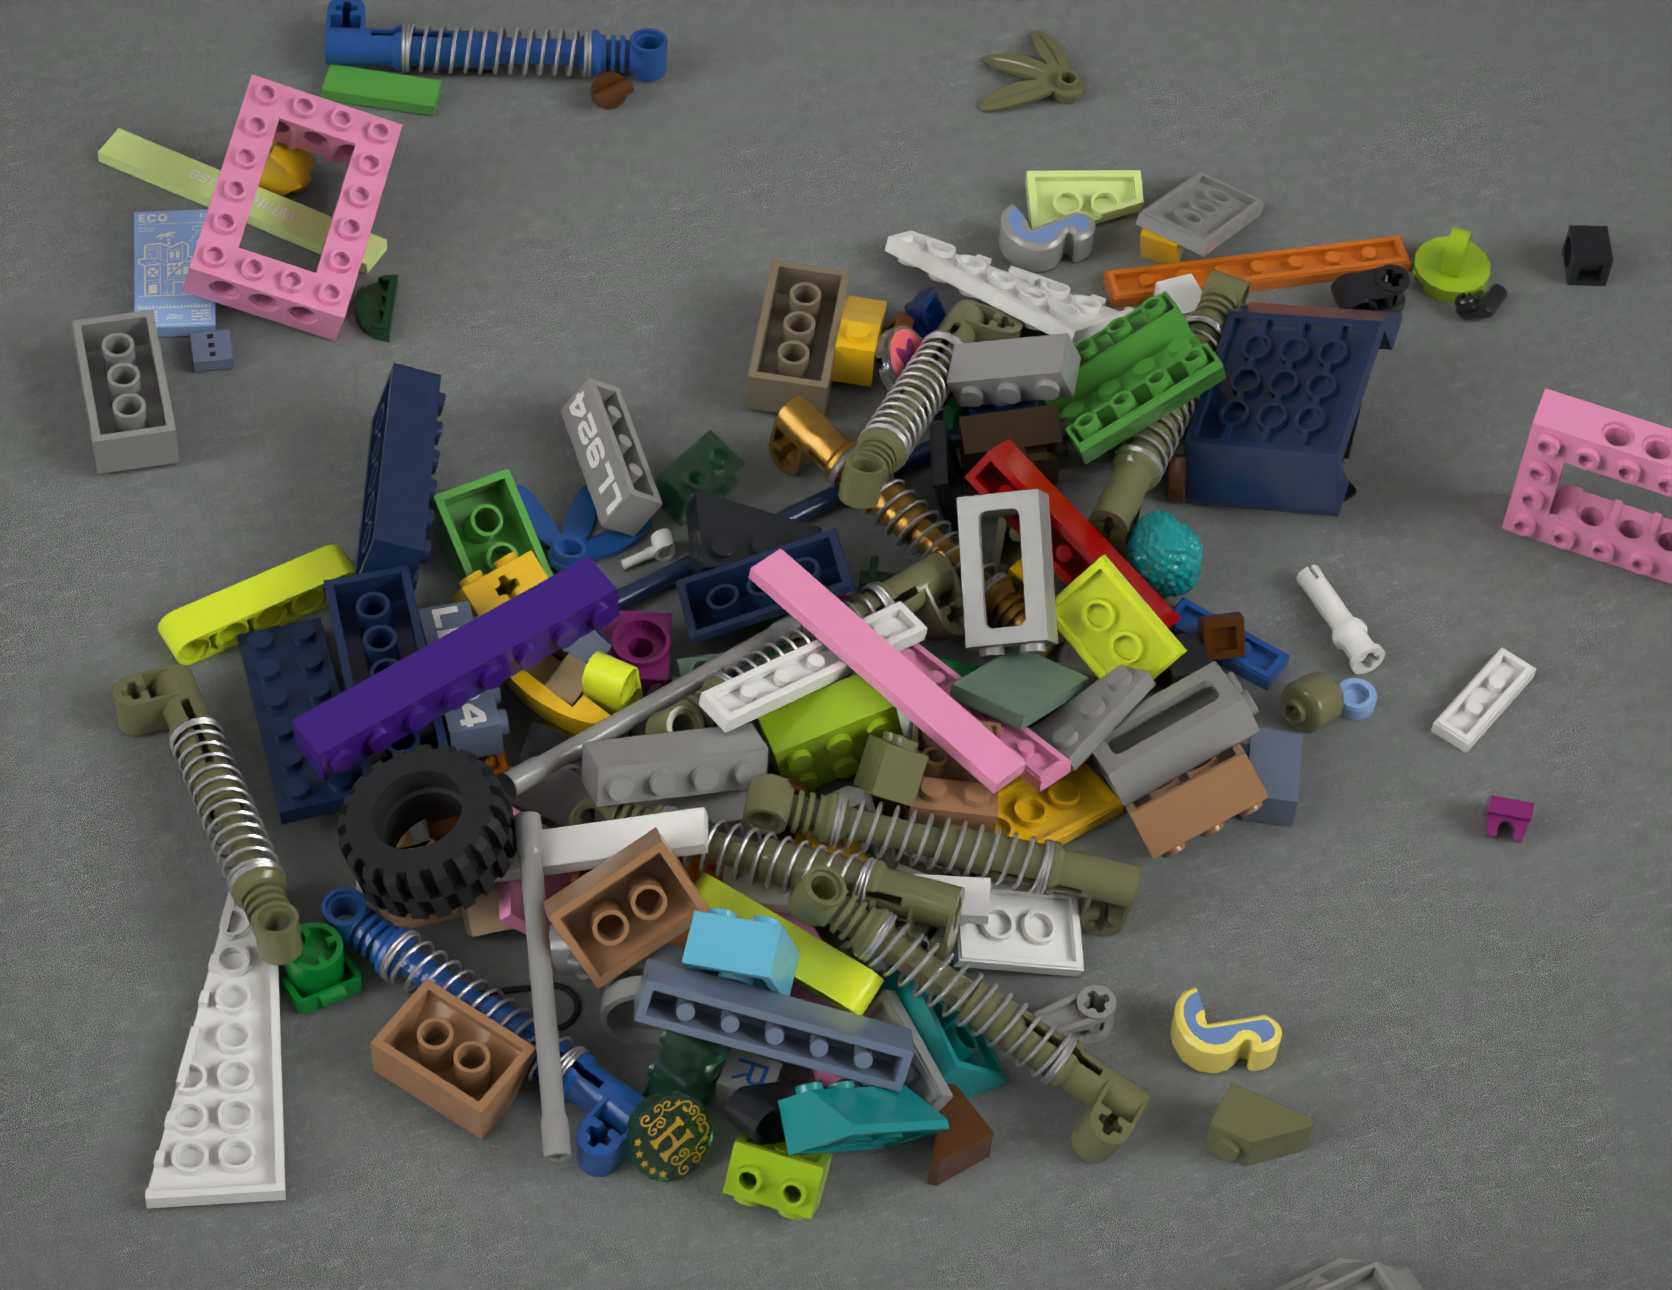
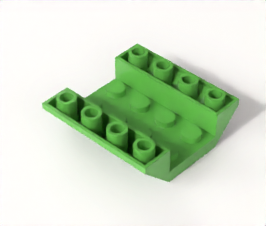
(1135, 376)

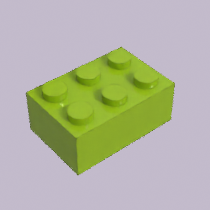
(826, 731)

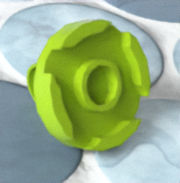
(1451, 266)

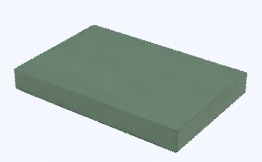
(1018, 688)

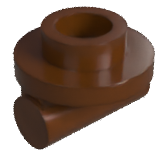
(610, 90)

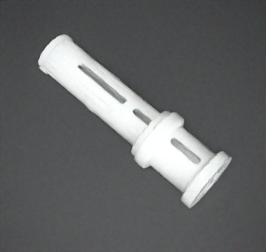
(1347, 631)

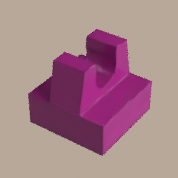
(1508, 811)

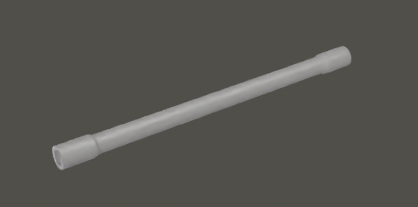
(539, 767)

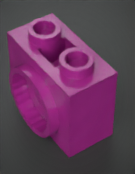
(643, 642)

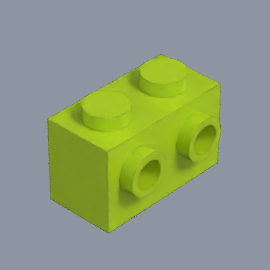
(776, 1180)

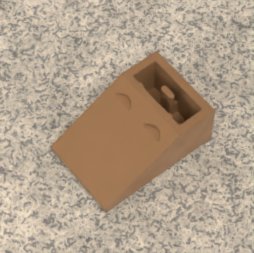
(951, 789)

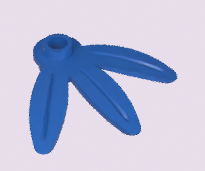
(572, 544)

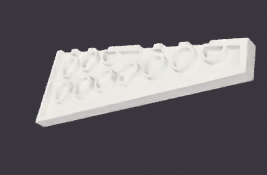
(228, 1099)

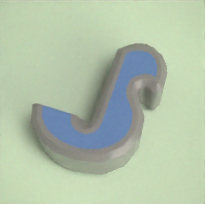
(1044, 246)

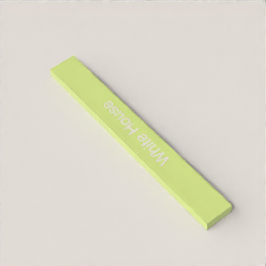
(198, 181)

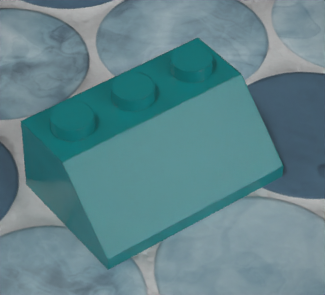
(958, 1054)
(854, 1118)

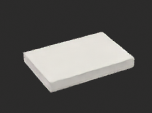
(1024, 934)

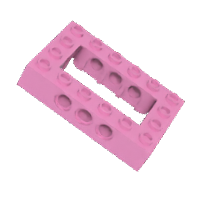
(266, 286)
(1582, 522)

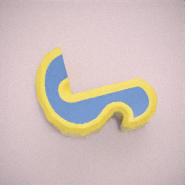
(1221, 1044)

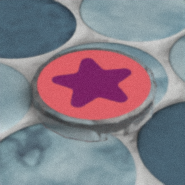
(896, 350)

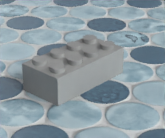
(125, 391)

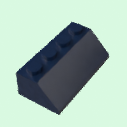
(728, 600)

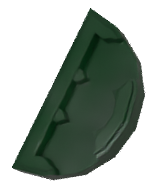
(376, 306)

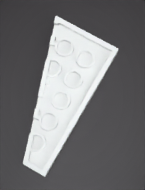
(1020, 293)

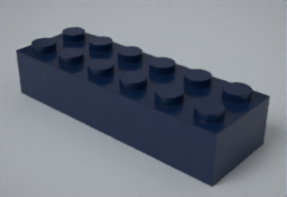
(400, 473)
(374, 628)

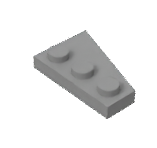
(1094, 713)

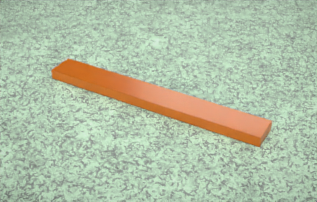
(1262, 269)

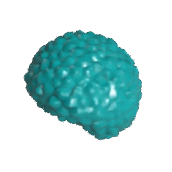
(1165, 553)

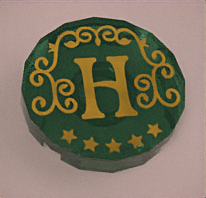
(669, 1135)

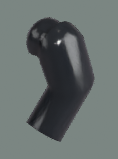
(1471, 308)

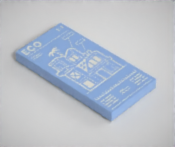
(161, 263)

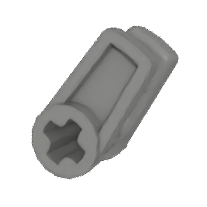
(1080, 1018)

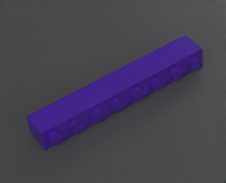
(455, 668)

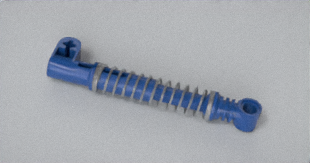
(406, 47)
(585, 1083)

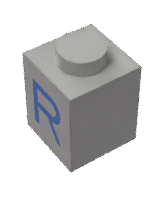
(745, 1069)

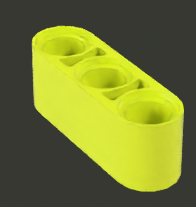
(611, 683)

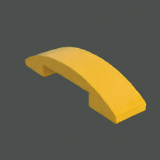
(552, 707)

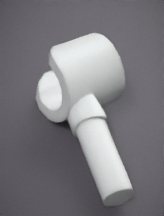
(661, 549)

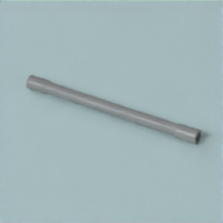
(554, 1119)

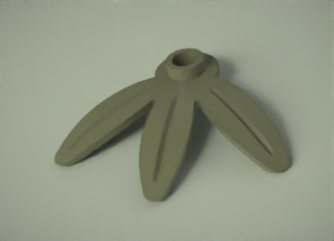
(1046, 78)

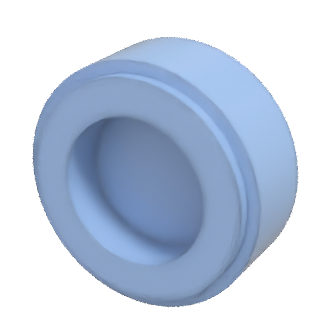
(1358, 699)

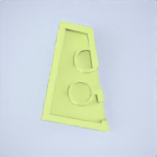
(1092, 192)

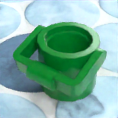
(320, 970)

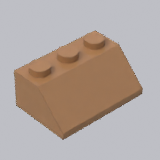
(1197, 802)
(625, 908)
(452, 1058)

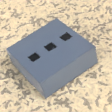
(211, 350)

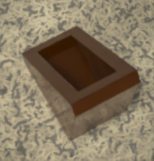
(963, 1143)

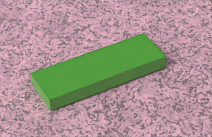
(382, 89)

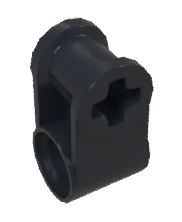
(1369, 290)

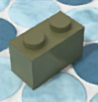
(891, 768)

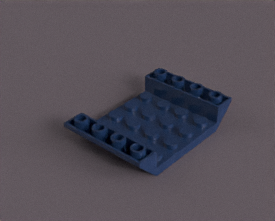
(1286, 408)

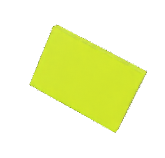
(1113, 623)

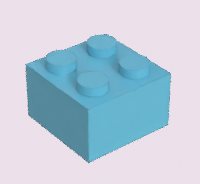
(742, 950)

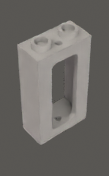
(1038, 573)
(1175, 732)

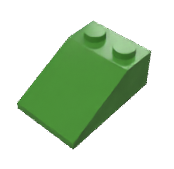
(484, 523)

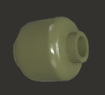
(1312, 702)

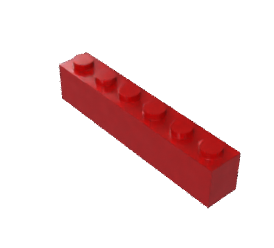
(1074, 538)

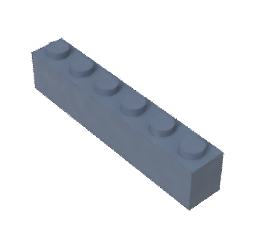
(773, 1025)

